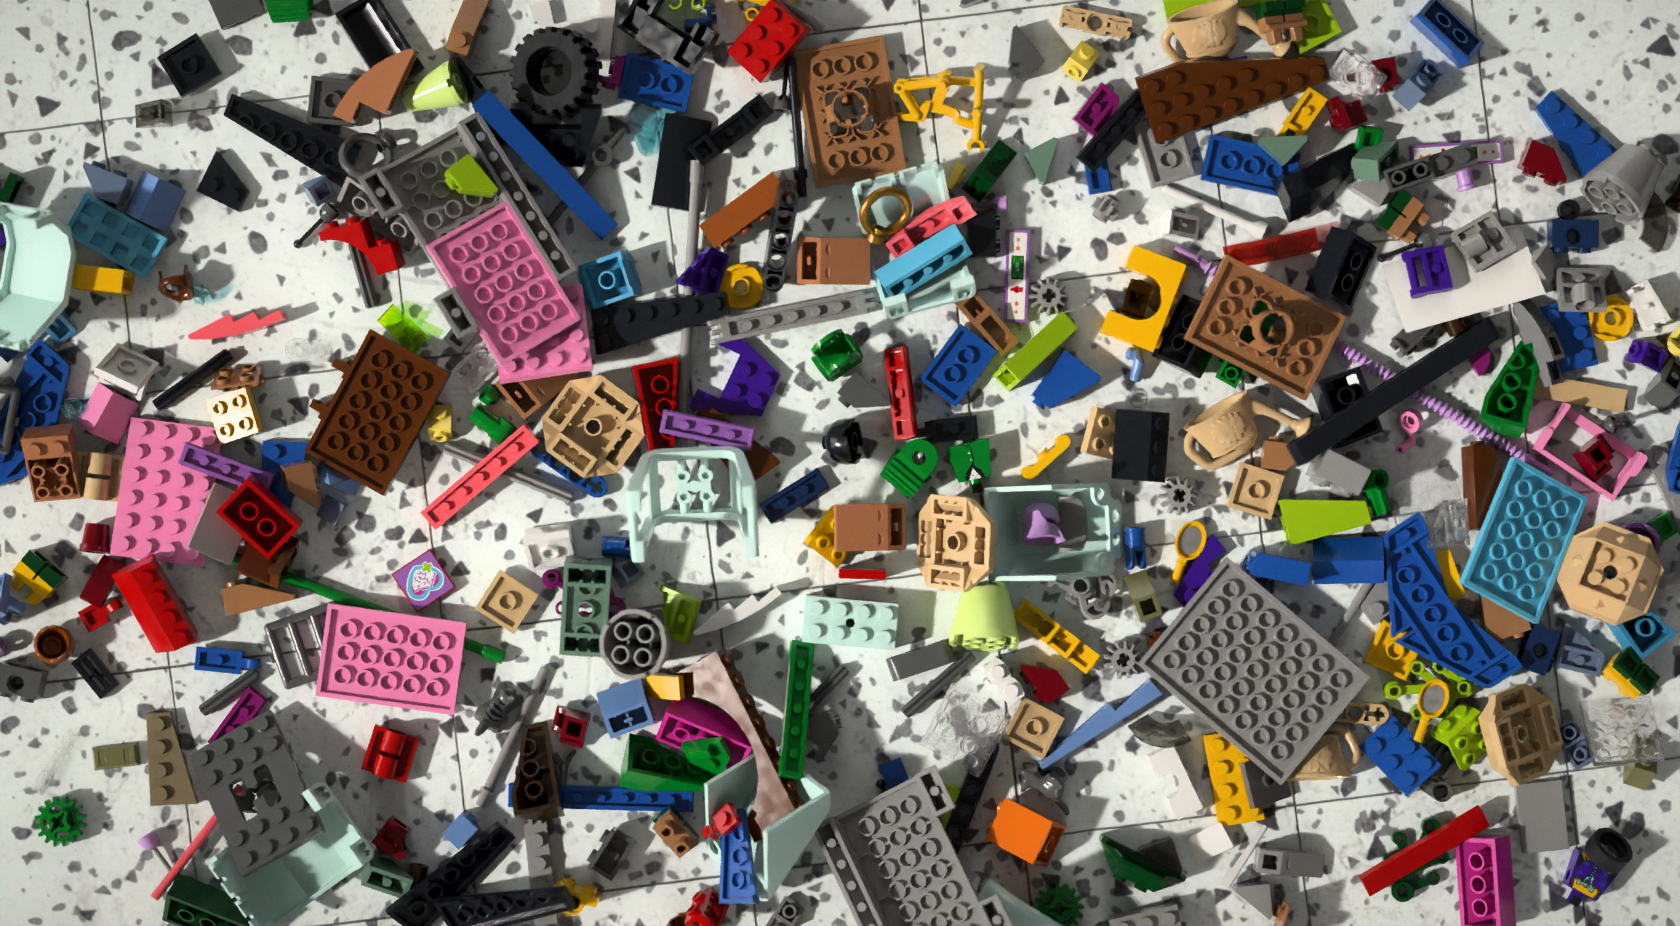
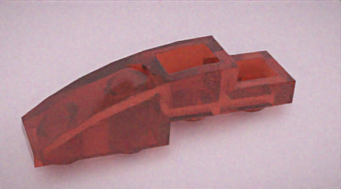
(1274, 247)

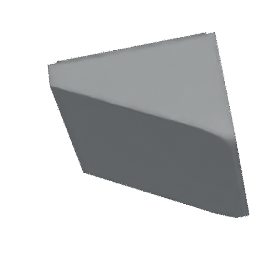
(1544, 261)

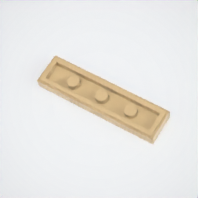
(1583, 394)

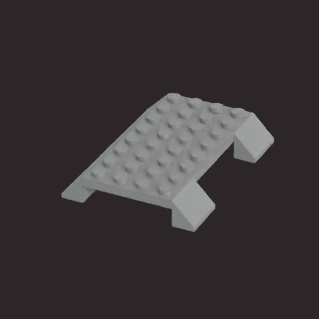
(432, 209)
(901, 863)

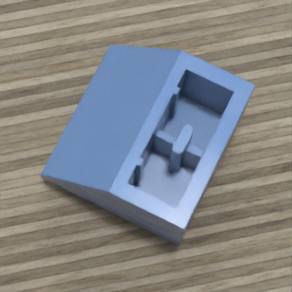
(625, 708)

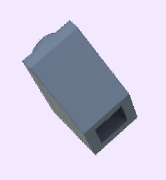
(1417, 85)
(108, 185)

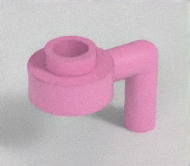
(1410, 427)

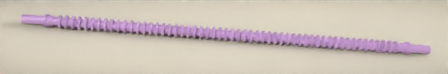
(1472, 426)

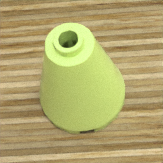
(437, 89)

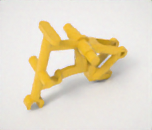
(942, 82)

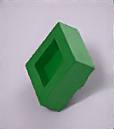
(1368, 136)
(1663, 526)

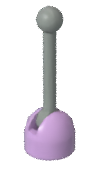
(997, 203)
(150, 842)

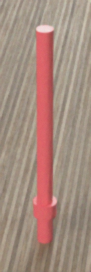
(189, 852)

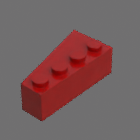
(656, 391)

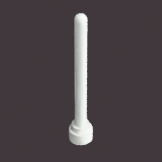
(1256, 228)

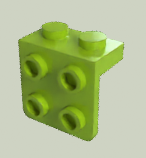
(1462, 735)

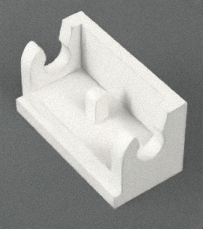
(1646, 305)

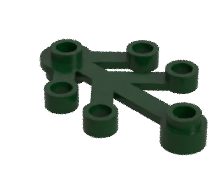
(1407, 881)

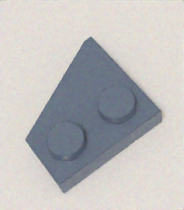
(1578, 653)

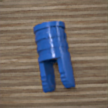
(1135, 542)
(616, 546)

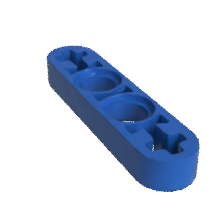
(566, 472)

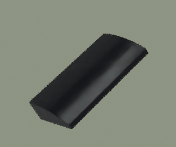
(374, 33)
(674, 160)

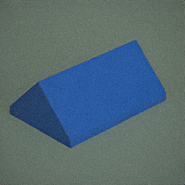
(1447, 32)
(1348, 560)

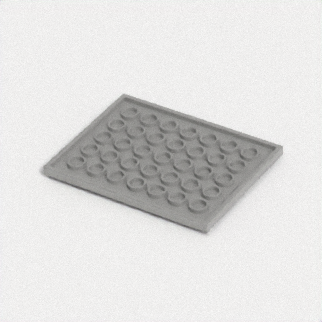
(1253, 670)

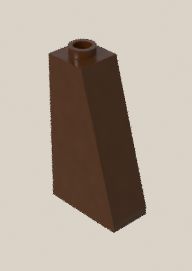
(758, 459)
(1480, 480)

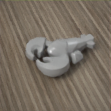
(1084, 590)

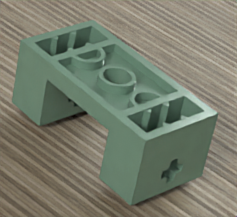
(584, 582)

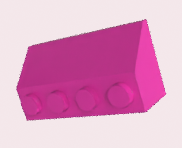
(693, 721)
(1485, 881)

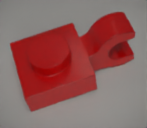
(95, 617)
(725, 822)

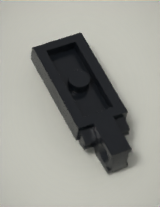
(950, 429)

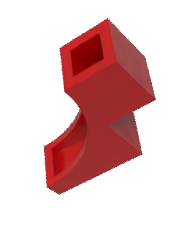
(383, 253)

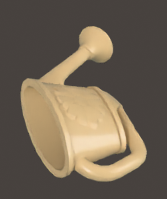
(1210, 31)
(1231, 429)
(1326, 758)

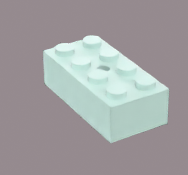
(827, 617)

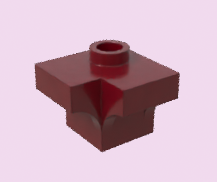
(1345, 115)
(1595, 457)
(572, 725)
(392, 838)

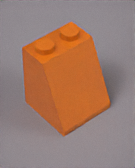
(1025, 832)

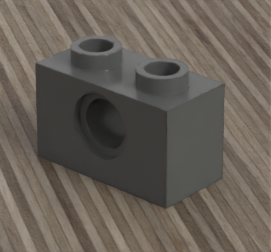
(33, 679)

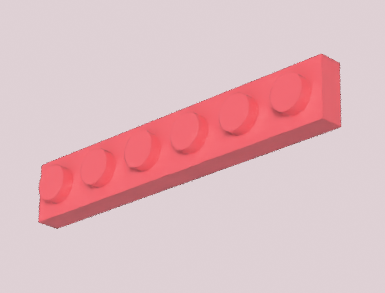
(480, 476)

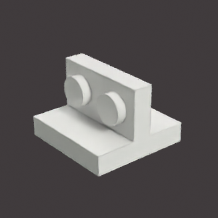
(126, 371)
(548, 546)

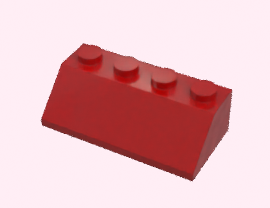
(155, 605)

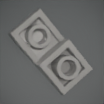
(786, 913)

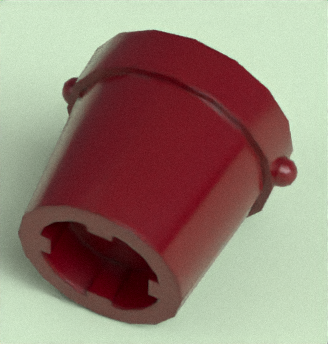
(96, 539)

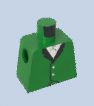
(971, 463)

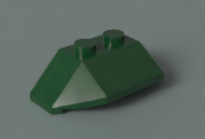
(1132, 866)

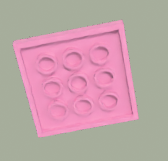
(559, 355)

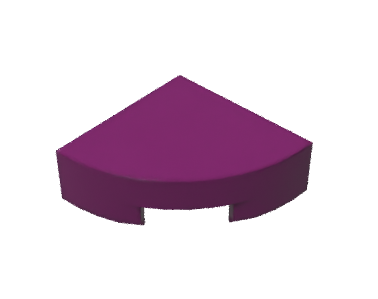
(1480, 361)

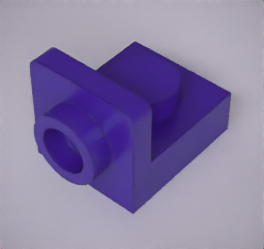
(1647, 355)

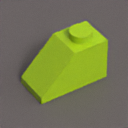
(469, 178)

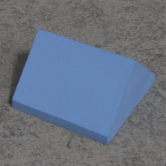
(155, 201)

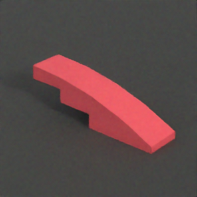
(229, 327)

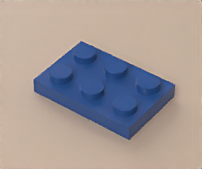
(655, 83)
(1574, 336)
(958, 365)
(1400, 756)

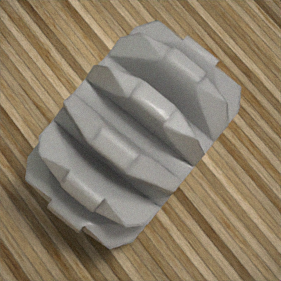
(1053, 302)
(1186, 497)
(1114, 656)

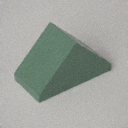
(1282, 147)
(1040, 159)

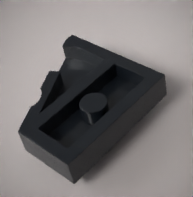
(223, 184)

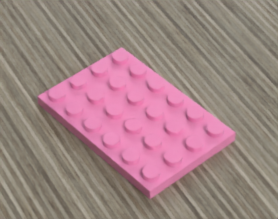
(503, 283)
(159, 496)
(391, 659)

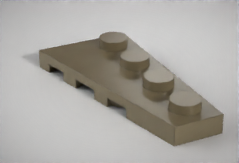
(167, 763)

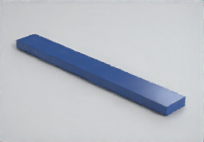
(544, 165)
(620, 798)

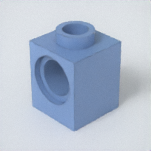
(461, 829)

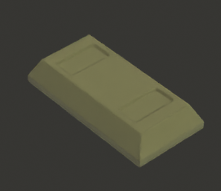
(116, 756)

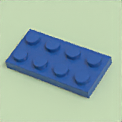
(1242, 165)

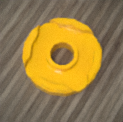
(751, 277)
(1622, 325)

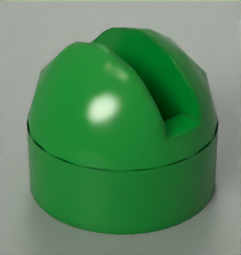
(489, 395)

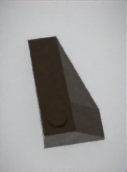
(536, 783)

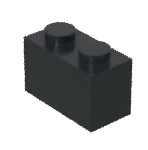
(982, 235)

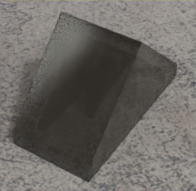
(154, 114)
(1162, 852)

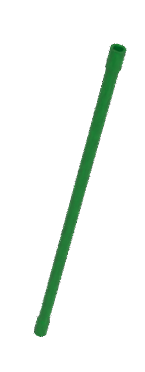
(485, 650)

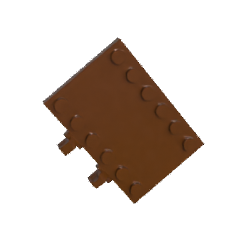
(376, 411)

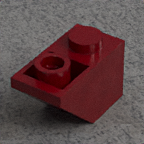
(1541, 162)
(1046, 681)

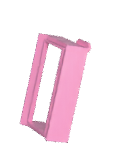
(1635, 461)

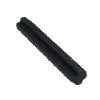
(192, 379)

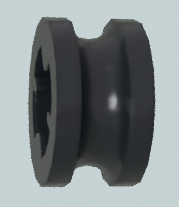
(1569, 202)

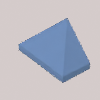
(337, 479)

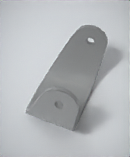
(1072, 523)

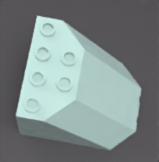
(1039, 563)
(783, 839)

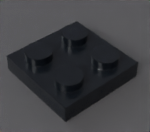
(189, 65)

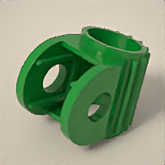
(289, 10)
(836, 354)
(904, 473)

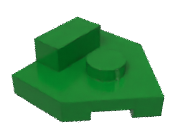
(708, 753)

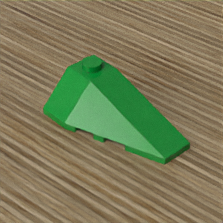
(1511, 394)
(656, 768)

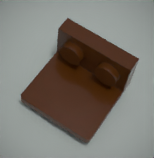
(269, 571)

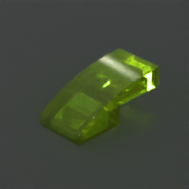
(403, 328)

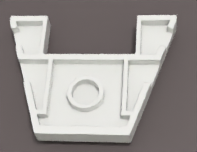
(596, 28)

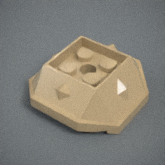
(568, 433)
(955, 543)
(1604, 598)
(1520, 733)

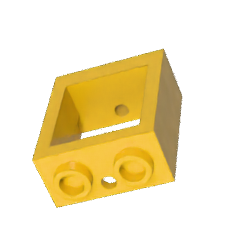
(103, 280)

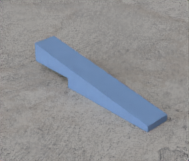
(1102, 720)

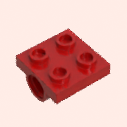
(390, 753)

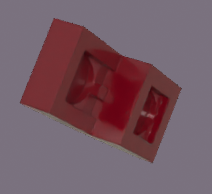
(101, 581)

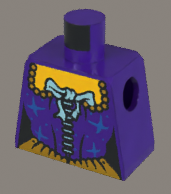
(1585, 878)

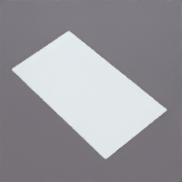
(1497, 285)

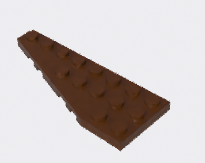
(1205, 91)

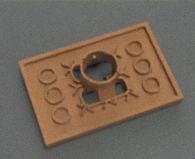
(841, 70)
(1301, 347)

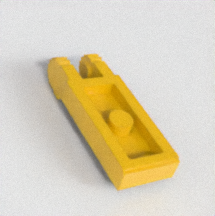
(1303, 112)

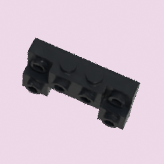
(666, 40)

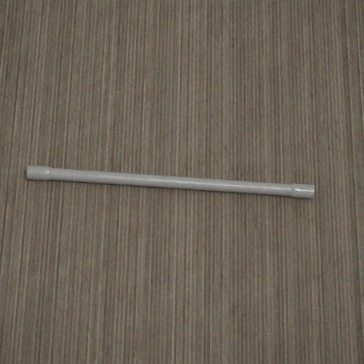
(696, 181)

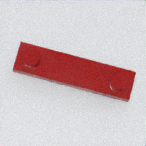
(901, 393)

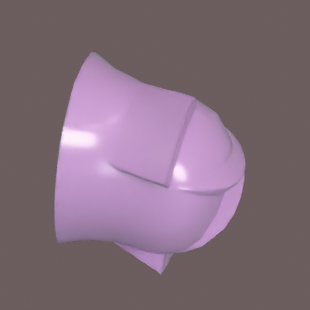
(1040, 525)

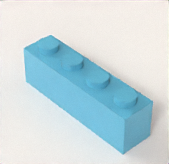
(924, 262)

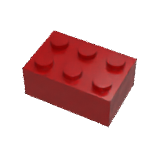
(769, 40)
(259, 516)

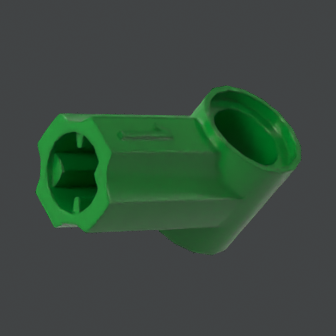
(497, 427)
(1376, 492)

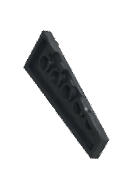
(297, 139)
(638, 322)
(450, 879)
(504, 907)

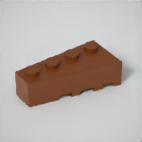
(743, 211)

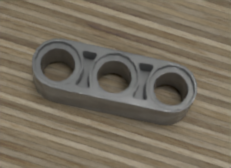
(921, 660)

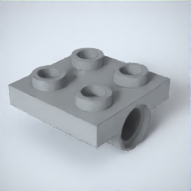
(1483, 241)
(1580, 289)

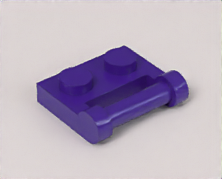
(1434, 268)

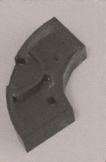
(1655, 224)
(1159, 734)

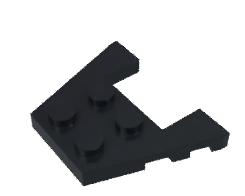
(565, 142)

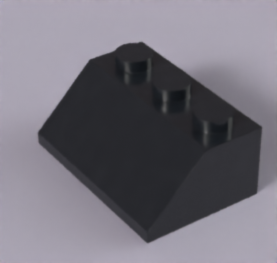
(1341, 268)
(1178, 351)
(1339, 391)
(1140, 445)

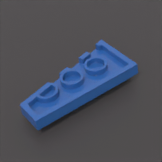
(1575, 136)
(280, 453)
(737, 867)

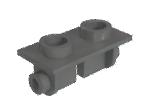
(1407, 341)

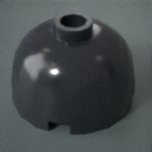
(843, 441)

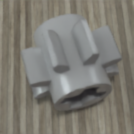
(1105, 209)

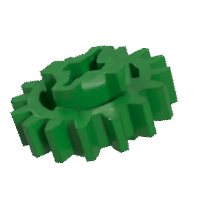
(52, 816)
(1069, 907)

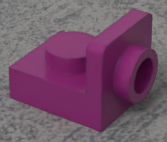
(616, 70)

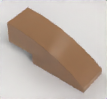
(987, 323)

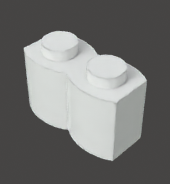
(1000, 676)

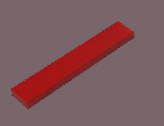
(1423, 850)

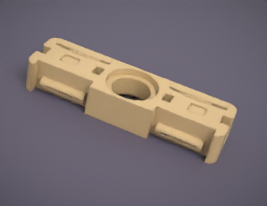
(1111, 24)

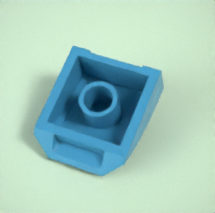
(609, 279)

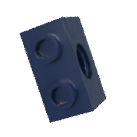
(1586, 231)
(1526, 655)

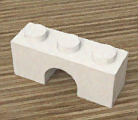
(1185, 798)

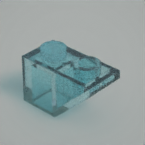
(643, 125)

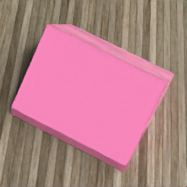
(108, 413)

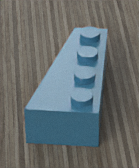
(1642, 633)

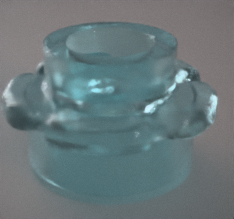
(200, 294)
(72, 408)

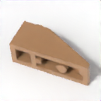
(466, 27)
(248, 597)

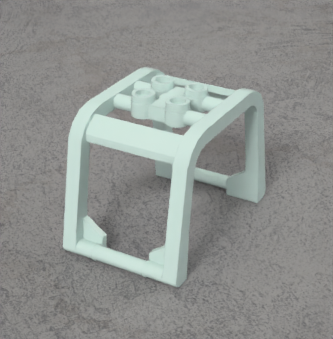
(739, 477)

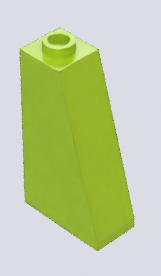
(1035, 350)
(1318, 518)

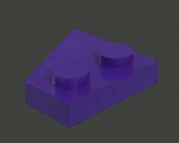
(705, 272)

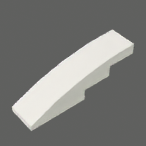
(729, 615)

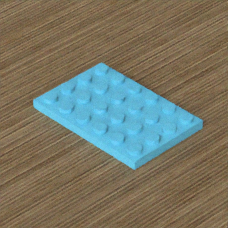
(1523, 540)

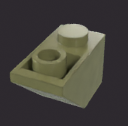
(1142, 596)
(1639, 774)

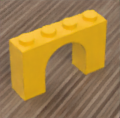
(1167, 276)

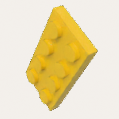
(1227, 782)

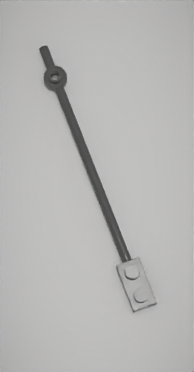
(461, 344)

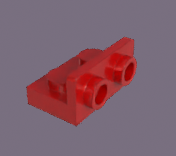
(706, 909)

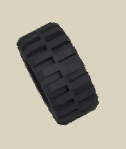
(528, 65)

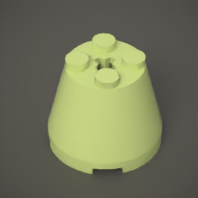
(985, 619)

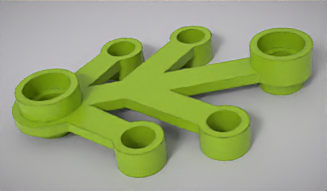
(1453, 686)

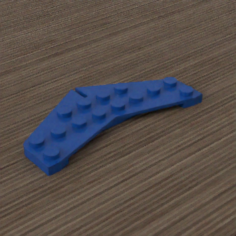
(43, 389)
(1438, 627)

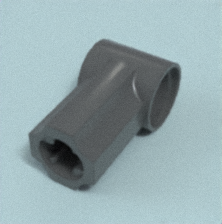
(1430, 786)

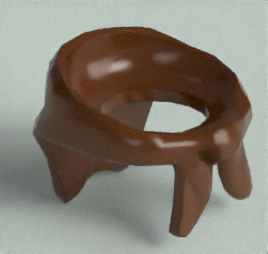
(184, 280)

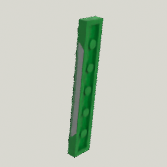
(796, 710)

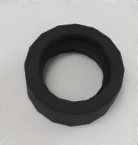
(1601, 857)

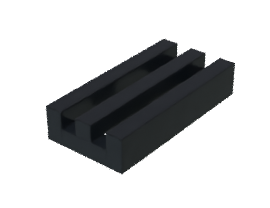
(108, 688)

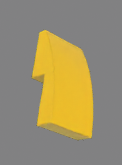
(1450, 574)
(665, 686)

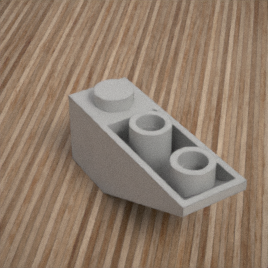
(1288, 862)

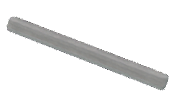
(512, 473)

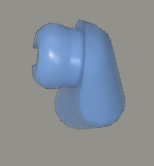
(1138, 363)

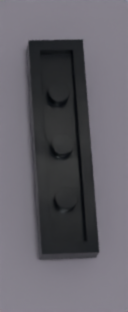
(1112, 132)

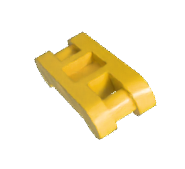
(1045, 457)

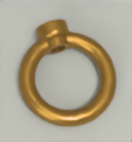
(877, 233)

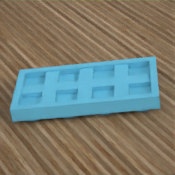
(116, 236)

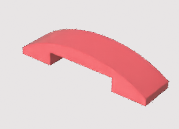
(928, 223)

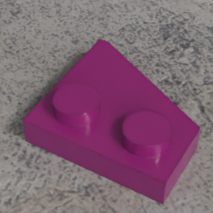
(1097, 109)

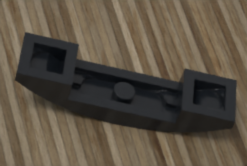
(731, 130)

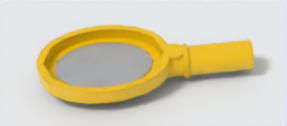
(1188, 545)
(1431, 704)

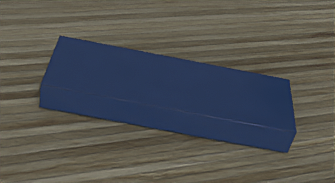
(794, 495)

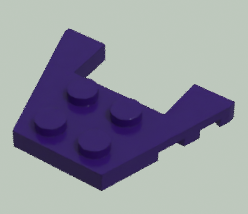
(747, 386)
(1199, 571)

